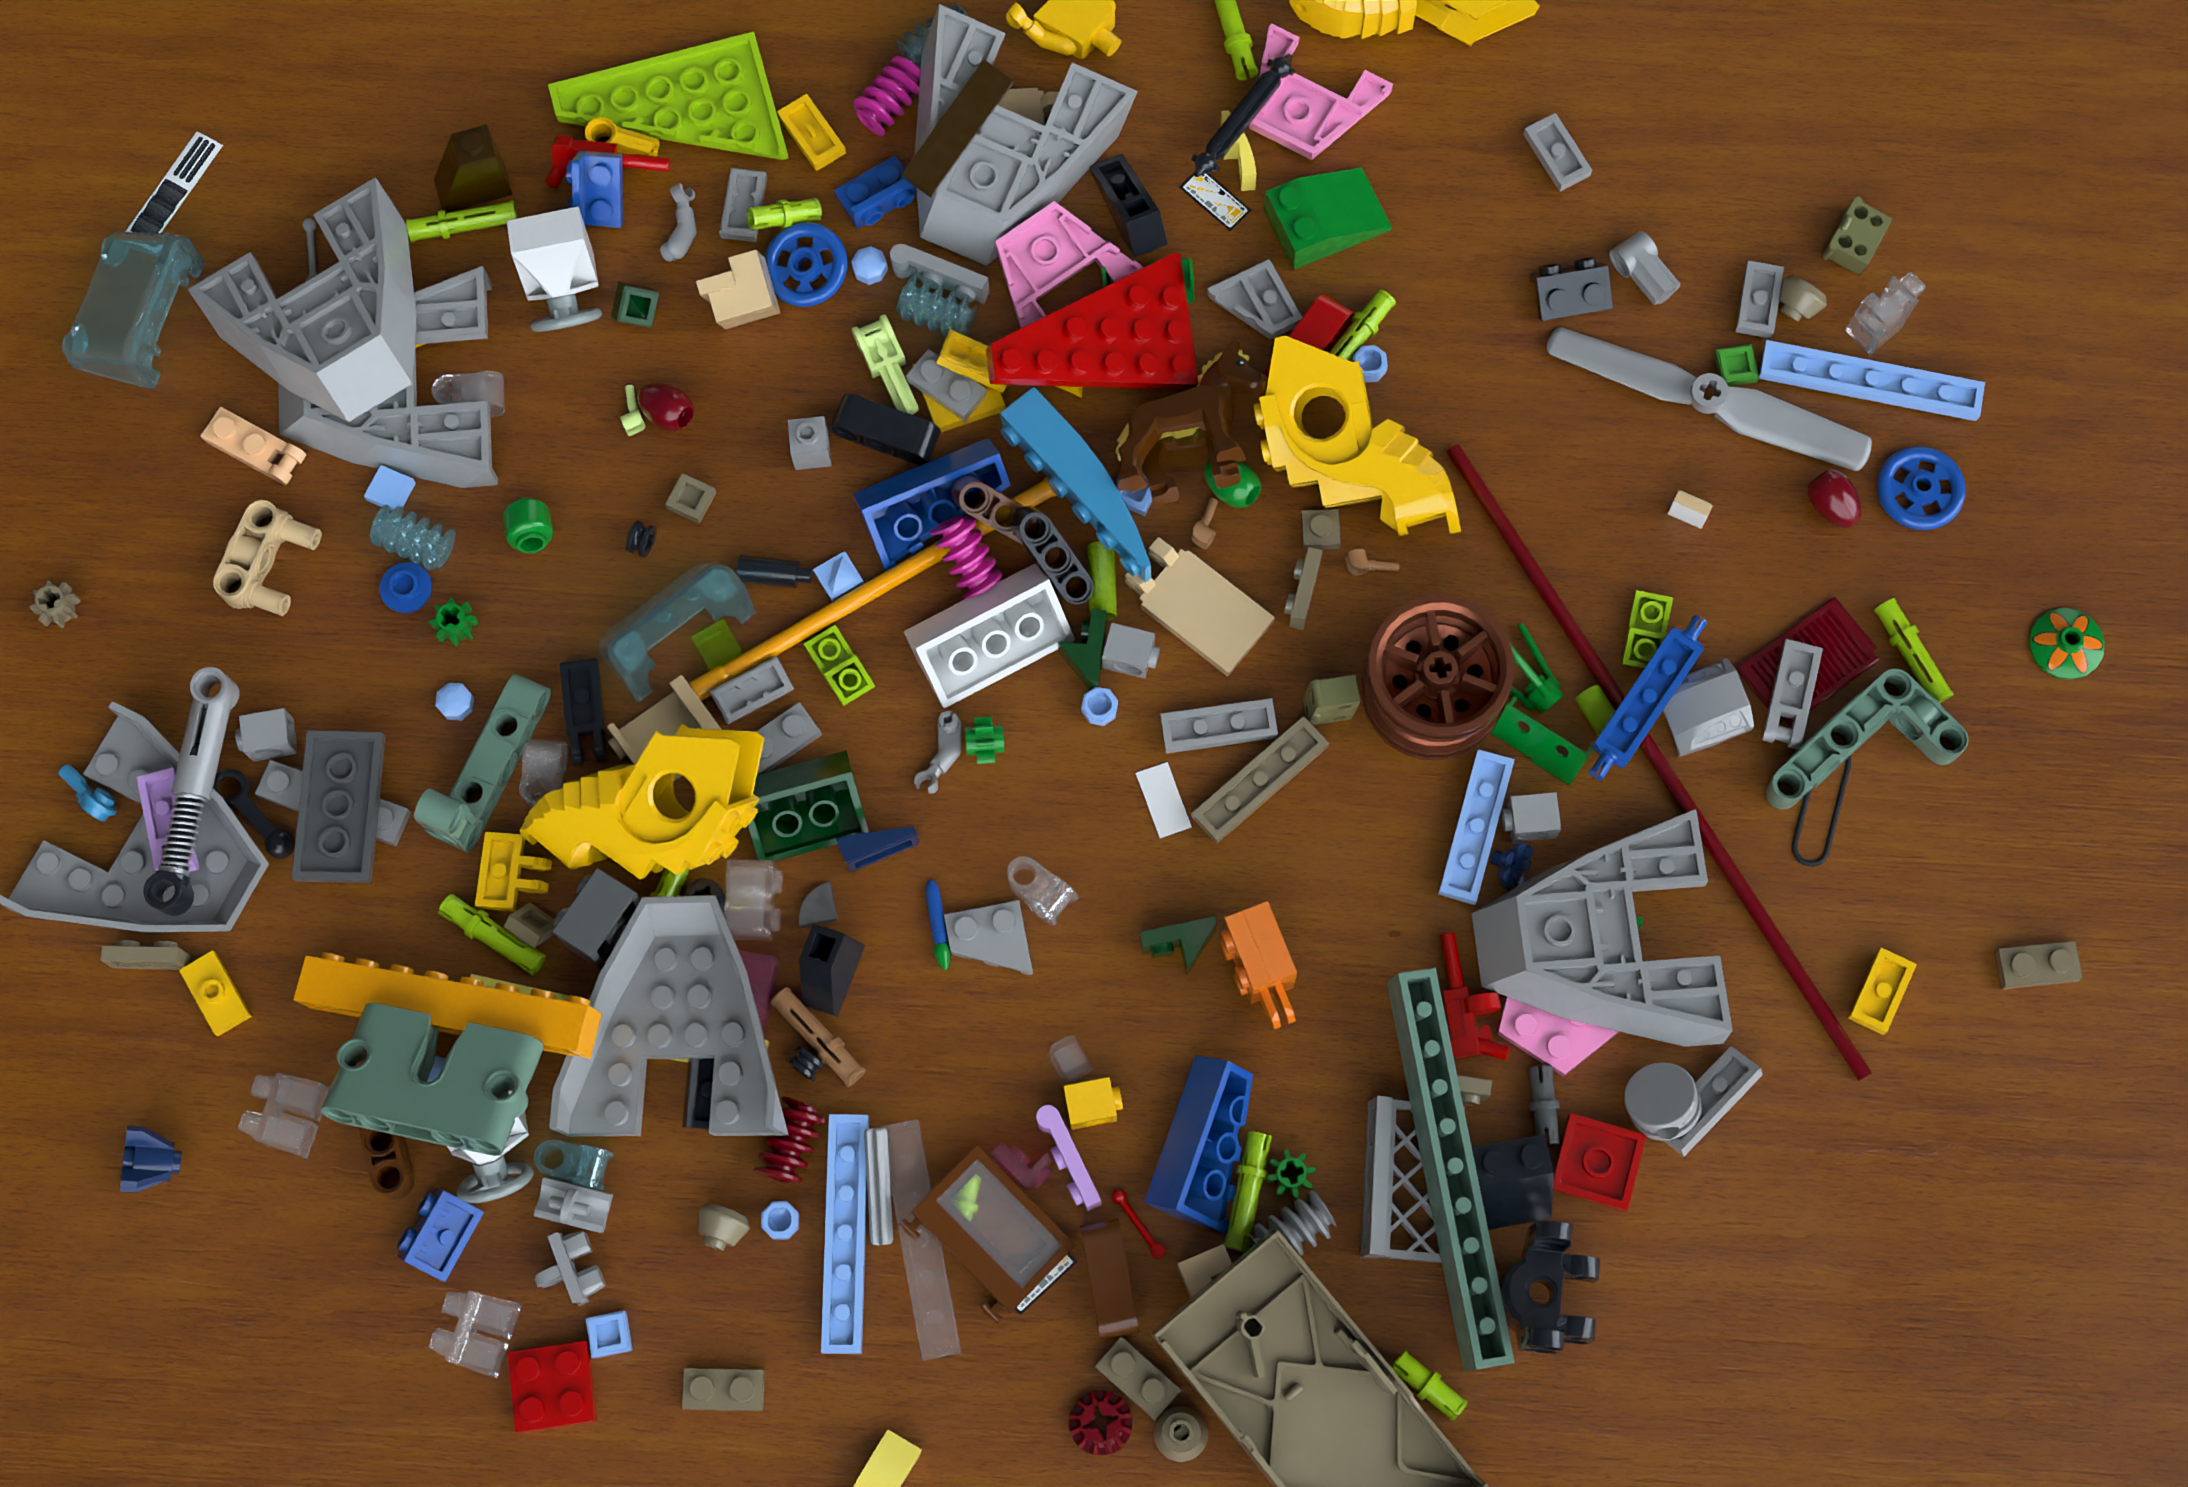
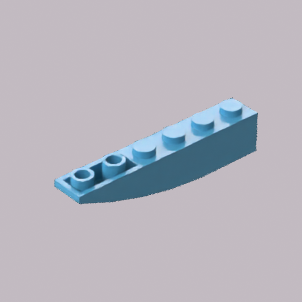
(1075, 473)

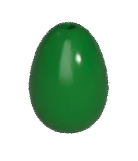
(1240, 494)

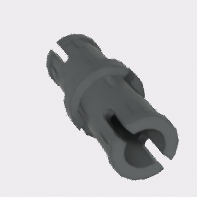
(1544, 1104)

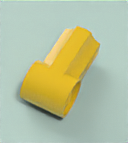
(626, 140)

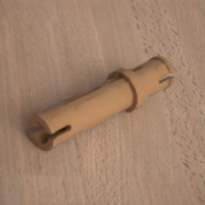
(846, 1066)

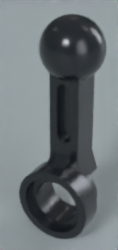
(278, 842)

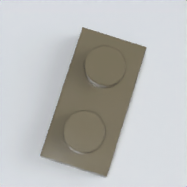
(1306, 572)
(131, 955)
(2038, 965)
(1138, 1378)
(723, 1389)

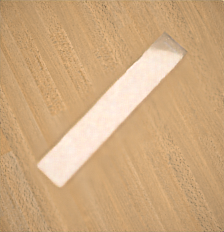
(925, 1256)

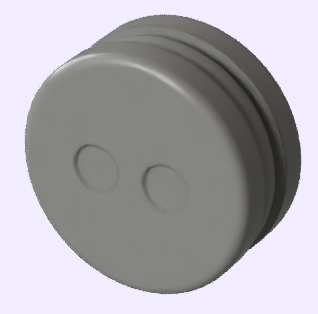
(1663, 1101)

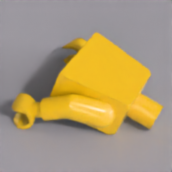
(1070, 26)

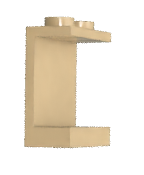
(666, 717)

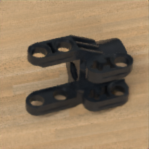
(1542, 1326)

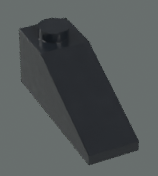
(1130, 205)

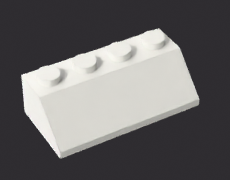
(989, 635)

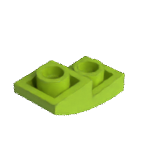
(1646, 627)
(839, 665)

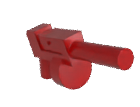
(565, 149)
(1463, 1008)

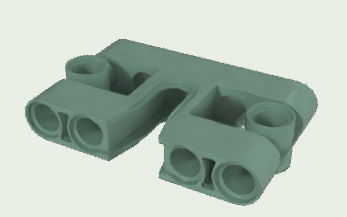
(453, 1110)

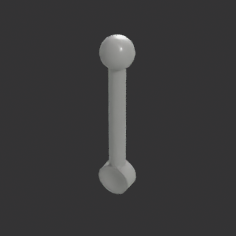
(309, 226)

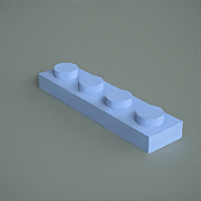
(1476, 827)

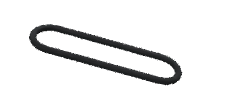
(1833, 823)

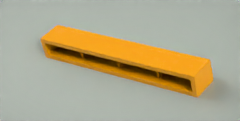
(346, 988)

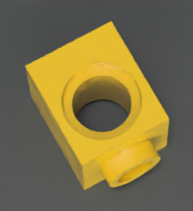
(1092, 1103)

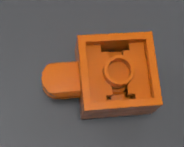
(1260, 960)

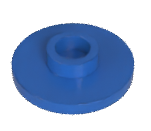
(405, 587)

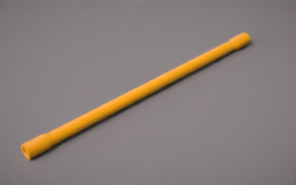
(849, 602)

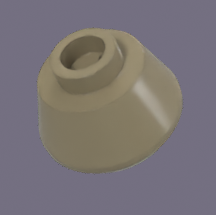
(1800, 298)
(721, 1226)
(1170, 1441)

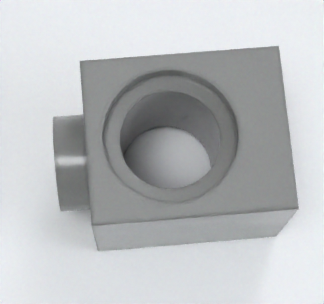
(809, 443)
(1130, 651)
(267, 735)
(1532, 817)

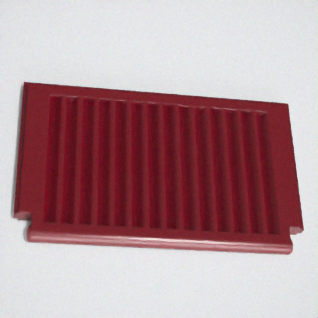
(1844, 655)

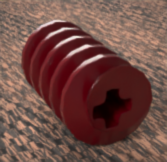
(788, 1148)

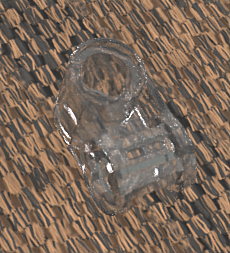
(472, 388)
(542, 768)
(1041, 891)

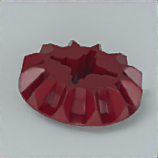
(1117, 1432)

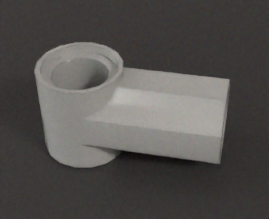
(1640, 261)

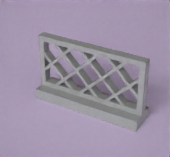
(1379, 1186)

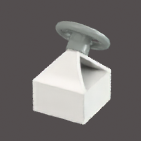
(554, 264)
(492, 1172)

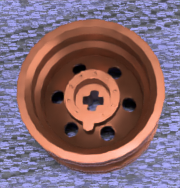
(1428, 624)

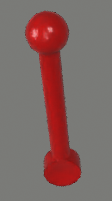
(1157, 1250)

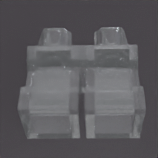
(1884, 316)
(281, 1130)
(474, 1314)

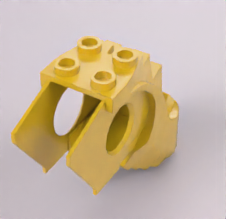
(1367, 17)
(1358, 459)
(634, 811)

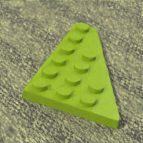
(691, 96)

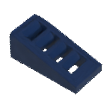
(870, 847)

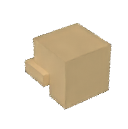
(741, 294)

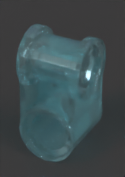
(580, 1164)

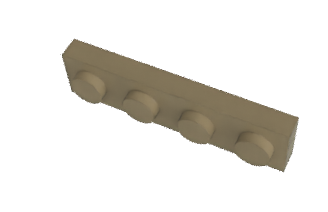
(1260, 780)

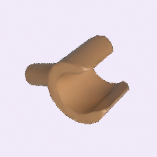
(1202, 534)
(1358, 563)

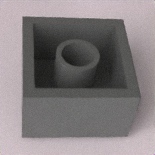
(596, 917)

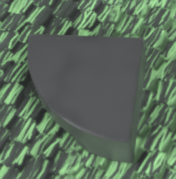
(818, 907)

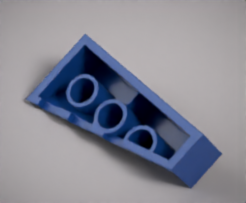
(912, 503)
(1202, 1145)

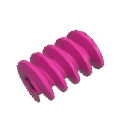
(887, 93)
(968, 555)

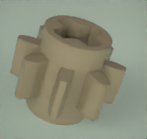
(55, 604)

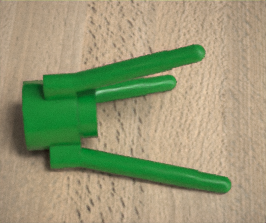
(1542, 691)

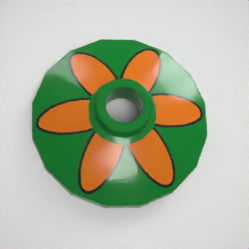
(2056, 655)

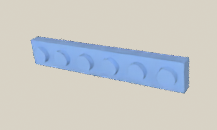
(1871, 380)
(844, 1236)

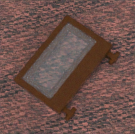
(991, 1230)

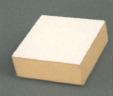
(1690, 509)

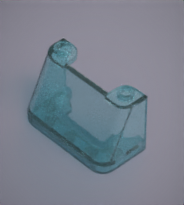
(129, 305)
(701, 587)

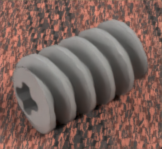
(1299, 1225)

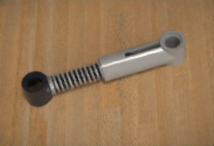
(192, 786)

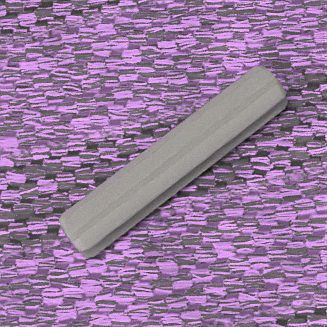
(878, 1186)

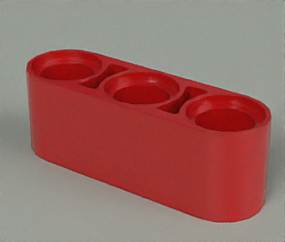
(1321, 324)

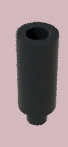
(772, 571)

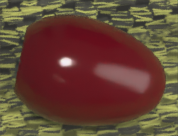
(666, 406)
(1835, 498)

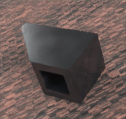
(828, 968)

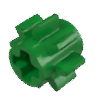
(453, 632)
(984, 740)
(1297, 1166)

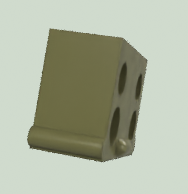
(1857, 236)
(1331, 700)

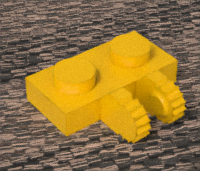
(501, 872)

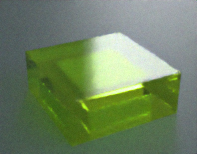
(716, 644)

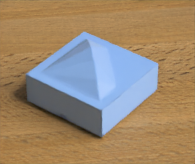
(838, 576)

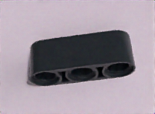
(885, 429)
(1064, 567)

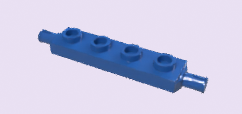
(1647, 697)

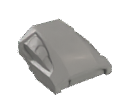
(1708, 708)

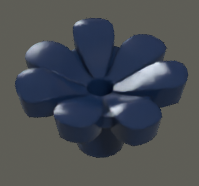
(1512, 864)

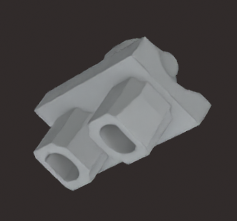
(573, 1205)

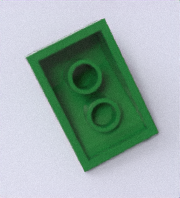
(1324, 214)

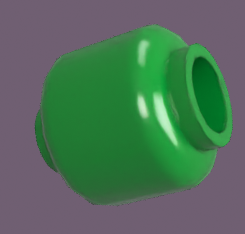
(527, 525)

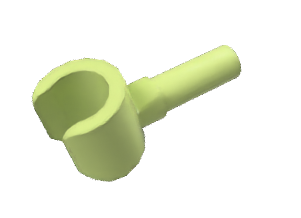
(632, 421)

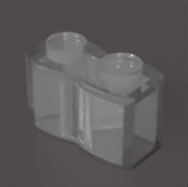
(751, 899)

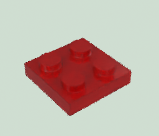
(1598, 1162)
(552, 1387)

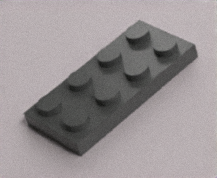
(339, 807)

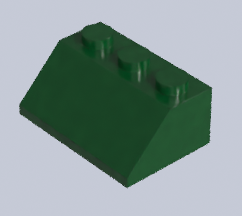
(806, 807)

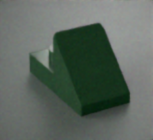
(1087, 658)
(1189, 936)

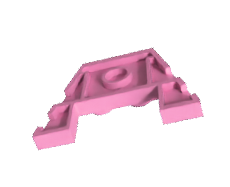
(1306, 114)
(1049, 252)
(1549, 1037)

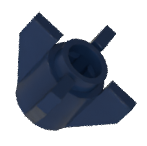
(147, 1160)

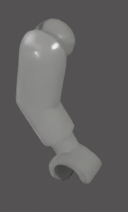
(686, 227)
(948, 750)

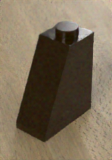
(471, 171)

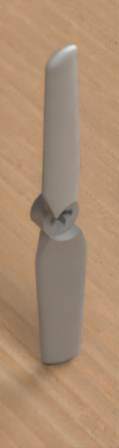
(1741, 409)

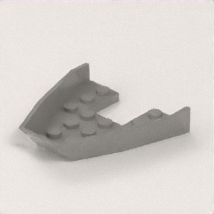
(1012, 161)
(340, 335)
(423, 442)
(77, 892)
(1575, 946)
(671, 994)

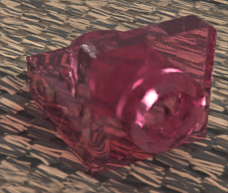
(1014, 1163)

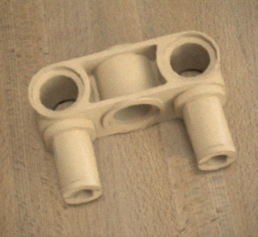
(252, 555)

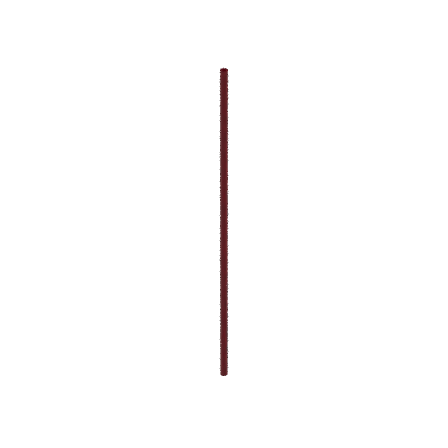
(1661, 766)

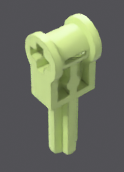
(885, 358)

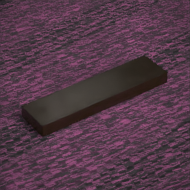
(957, 128)

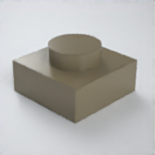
(690, 498)
(1320, 529)
(531, 925)
(1474, 1090)

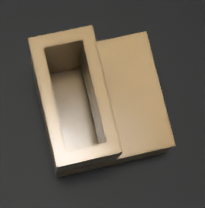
(1203, 1268)

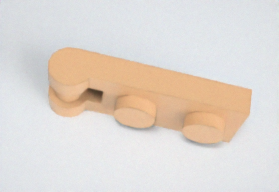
(252, 445)

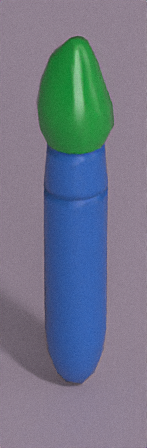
(937, 924)

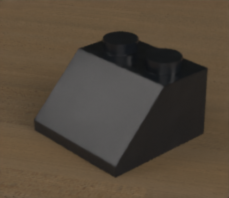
(1515, 1181)

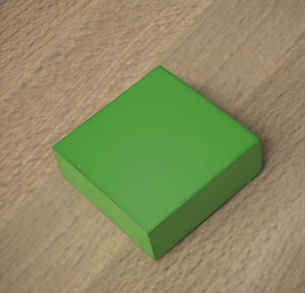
(1736, 365)

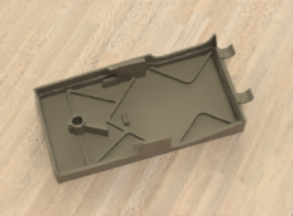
(1303, 1381)

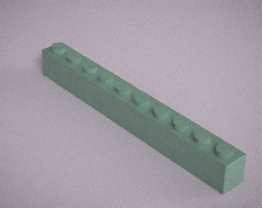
(1450, 1170)

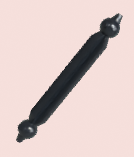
(1242, 115)

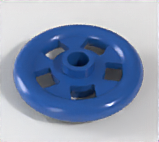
(833, 272)
(1914, 516)

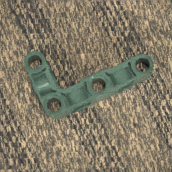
(1912, 713)
(486, 768)

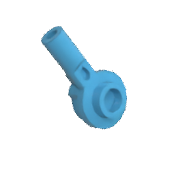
(96, 803)

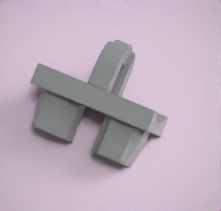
(578, 1284)

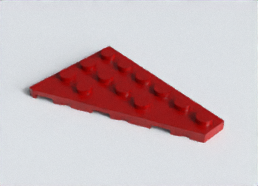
(1114, 338)

